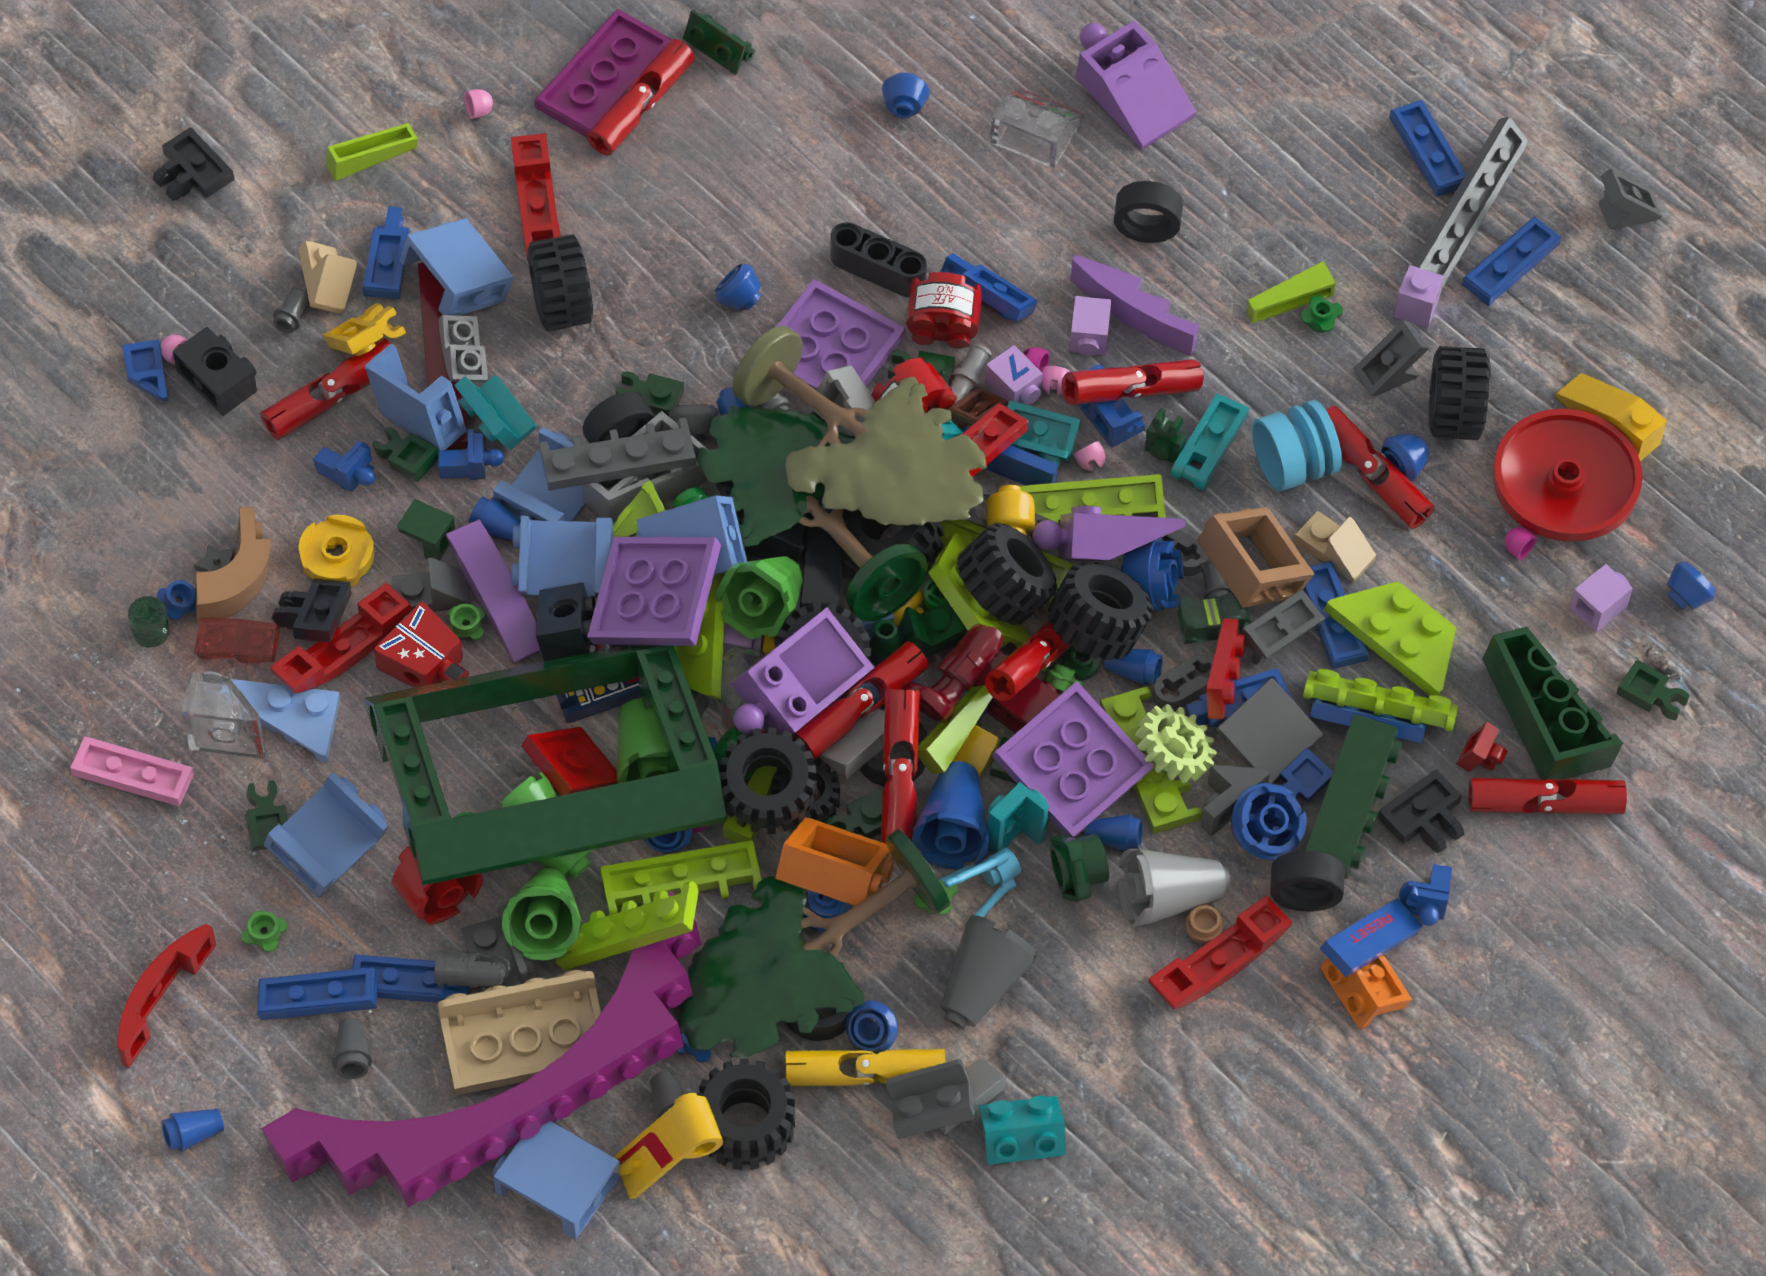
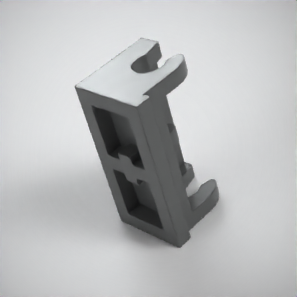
(1281, 626)

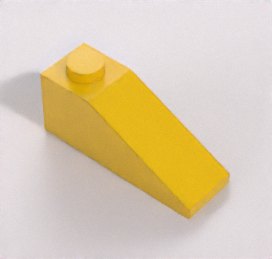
(1624, 410)

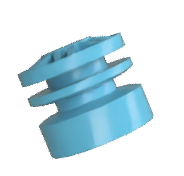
(1296, 445)

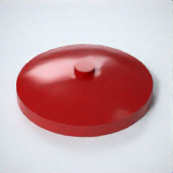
(1567, 475)

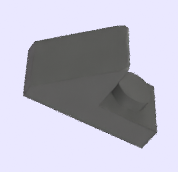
(1626, 201)
(1392, 360)
(439, 588)
(1228, 784)

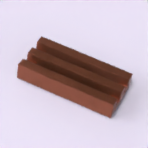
(960, 408)

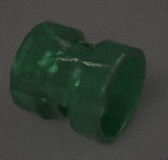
(148, 621)

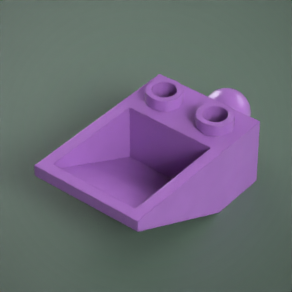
(1132, 82)
(1100, 537)
(799, 677)

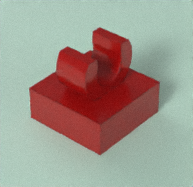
(1482, 749)

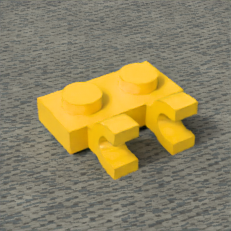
(360, 333)

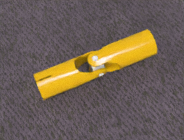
(822, 1066)

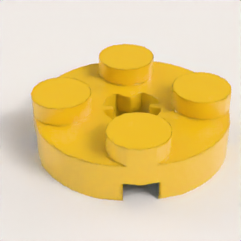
(326, 535)

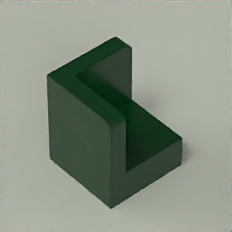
(427, 526)

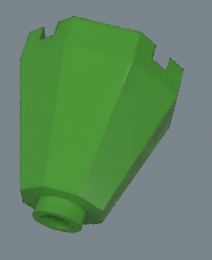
(760, 595)

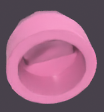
(478, 103)
(169, 344)
(1053, 378)
(1090, 453)

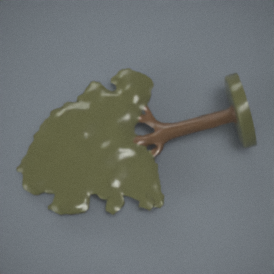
(896, 465)

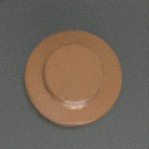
(1204, 923)

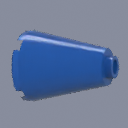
(953, 819)

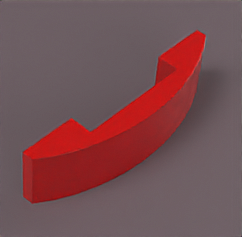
(534, 188)
(351, 642)
(185, 953)
(1223, 956)

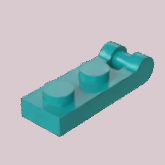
(1210, 441)

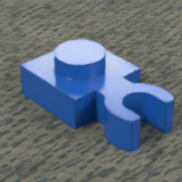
(1306, 776)

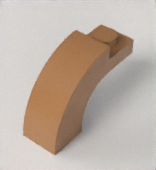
(238, 583)

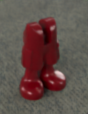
(959, 671)

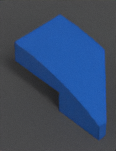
(146, 368)

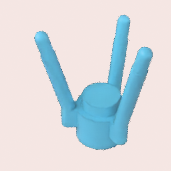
(995, 869)

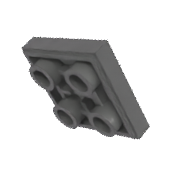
(1269, 730)

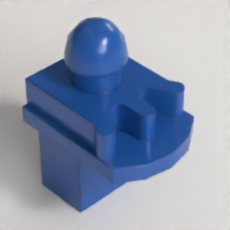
(469, 462)
(349, 469)
(1429, 899)

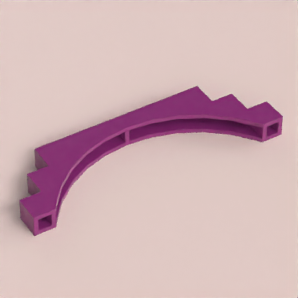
(439, 1149)

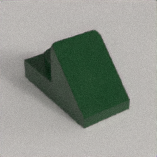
(931, 630)

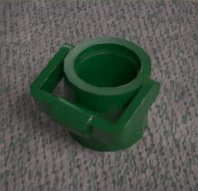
(1078, 865)

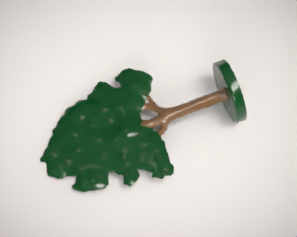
(754, 457)
(768, 975)

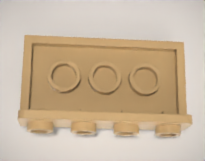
(516, 1029)

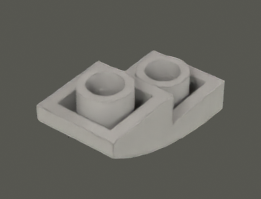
(462, 348)

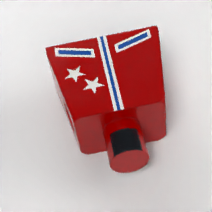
(421, 650)

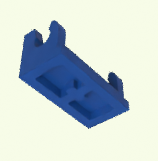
(1113, 419)

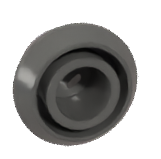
(698, 418)

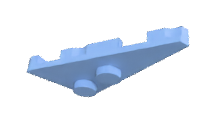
(299, 717)

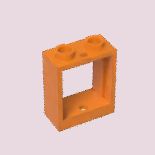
(834, 862)

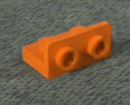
(1368, 991)

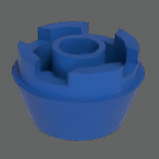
(1157, 571)
(1268, 821)

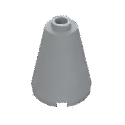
(1167, 884)

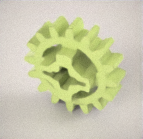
(1175, 743)

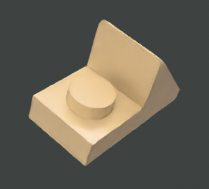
(326, 276)
(1336, 543)

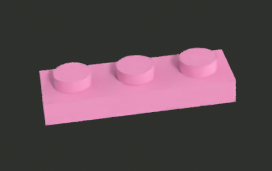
(132, 771)

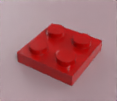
(570, 760)

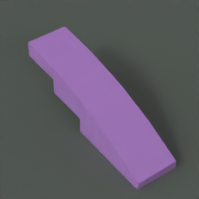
(1132, 306)
(493, 588)

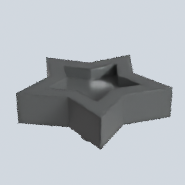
(214, 559)

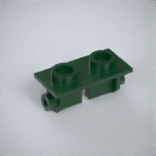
(716, 43)

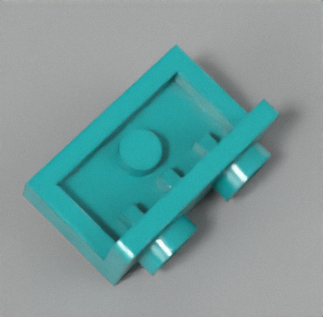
(498, 409)
(1047, 434)
(1017, 813)
(1023, 1129)

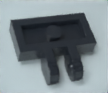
(196, 162)
(313, 613)
(1420, 807)

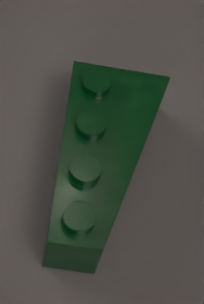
(1546, 710)
(1354, 790)

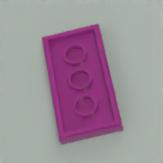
(601, 72)

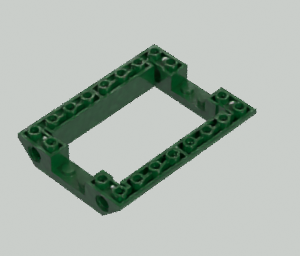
(562, 824)

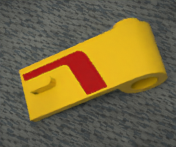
(680, 1133)

